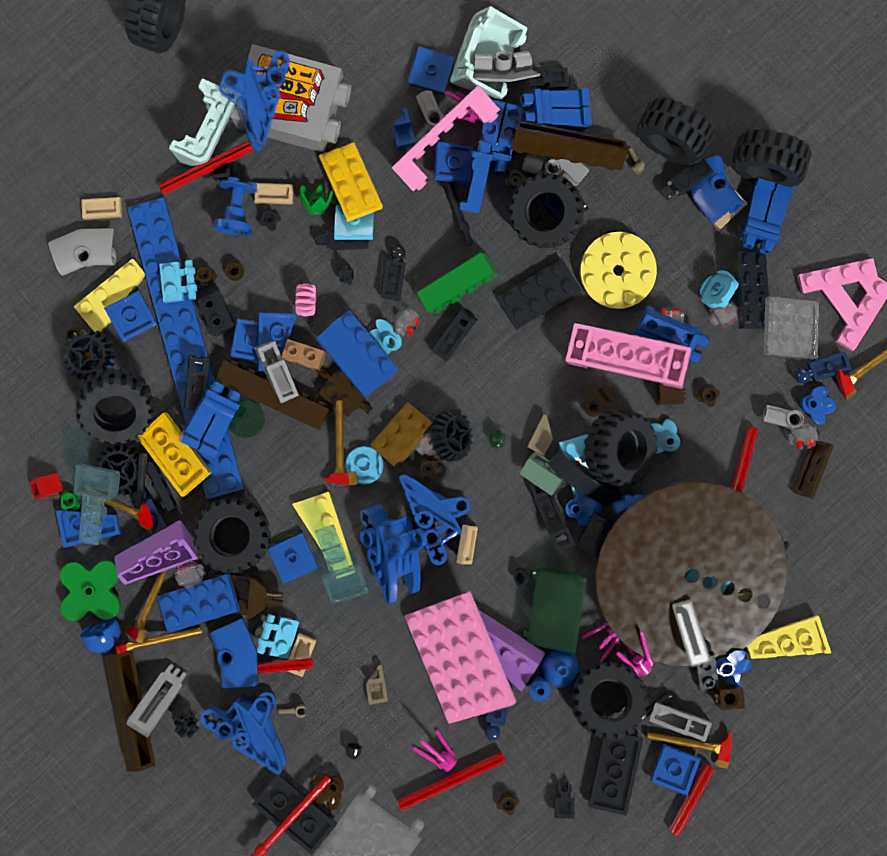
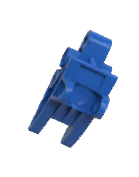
(252, 101)
(436, 506)
(392, 550)
(257, 727)

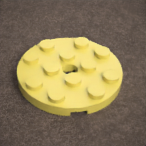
(632, 256)

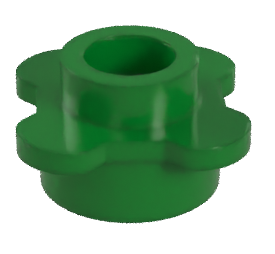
(65, 504)

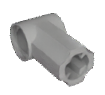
(429, 108)
(781, 417)

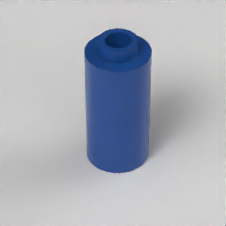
(536, 682)

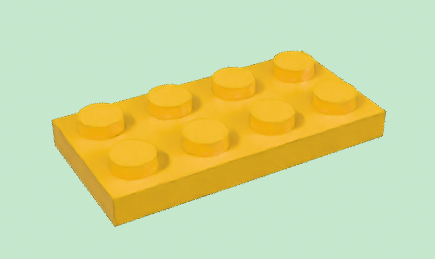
(350, 182)
(176, 460)

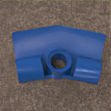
(716, 201)
(237, 641)

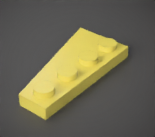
(110, 291)
(320, 513)
(791, 640)

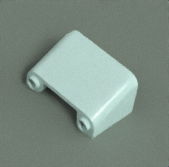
(487, 34)
(199, 150)

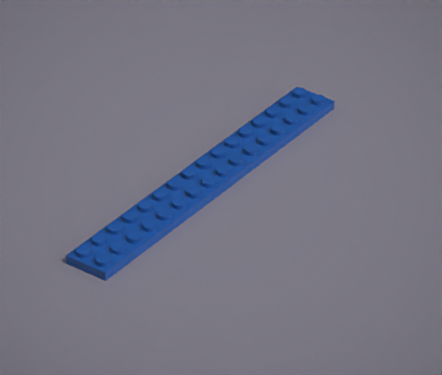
(180, 330)

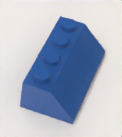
(357, 354)

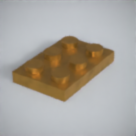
(401, 435)

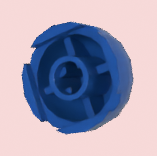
(101, 637)
(560, 668)

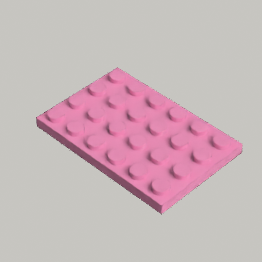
(460, 658)

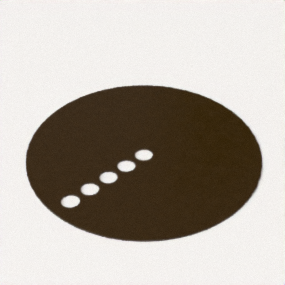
(682, 530)

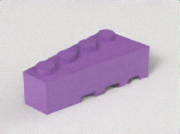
(156, 554)
(515, 654)

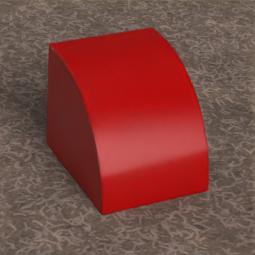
(46, 486)

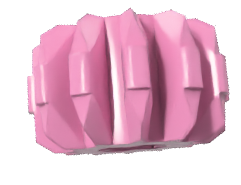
(305, 299)

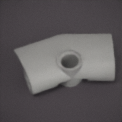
(504, 67)
(572, 171)
(70, 248)

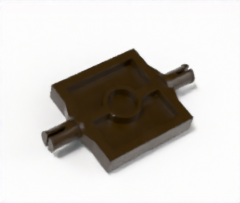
(341, 388)

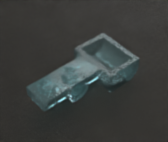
(95, 486)
(343, 580)

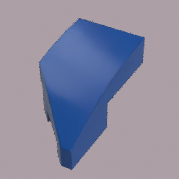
(403, 132)

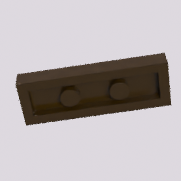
(813, 469)

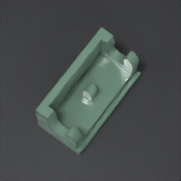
(540, 473)

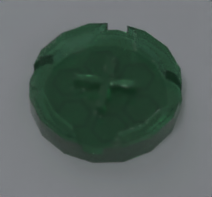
(247, 419)

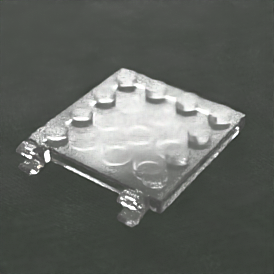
(370, 831)

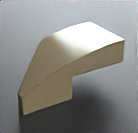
(542, 436)
(377, 688)

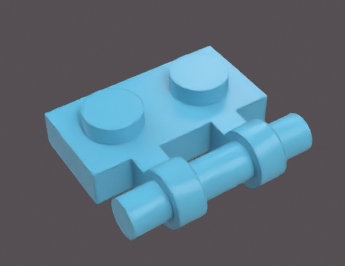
(172, 281)
(282, 639)

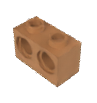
(303, 355)

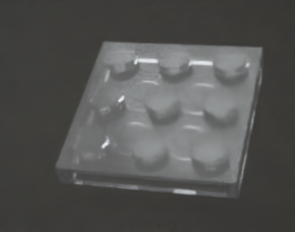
(791, 328)

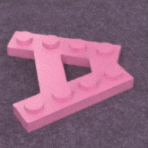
(856, 318)

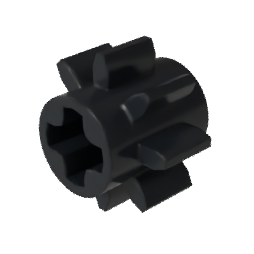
(186, 725)

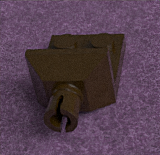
(253, 595)

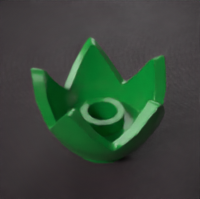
(316, 201)

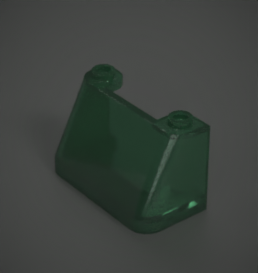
(556, 609)

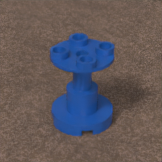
(234, 213)

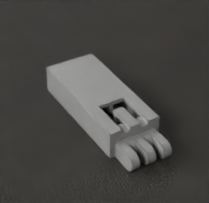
(153, 707)

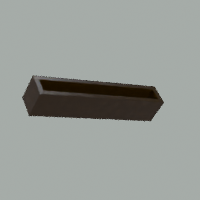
(568, 145)
(260, 390)
(126, 697)

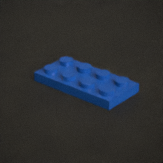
(198, 603)

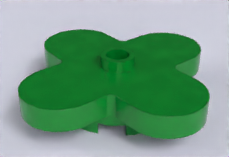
(80, 602)

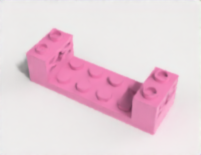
(482, 107)
(628, 355)

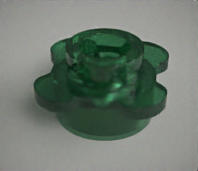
(497, 439)

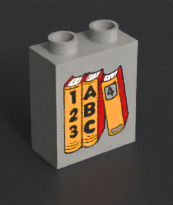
(305, 101)

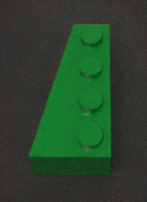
(457, 283)

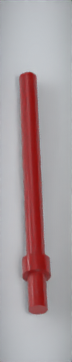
(262, 848)

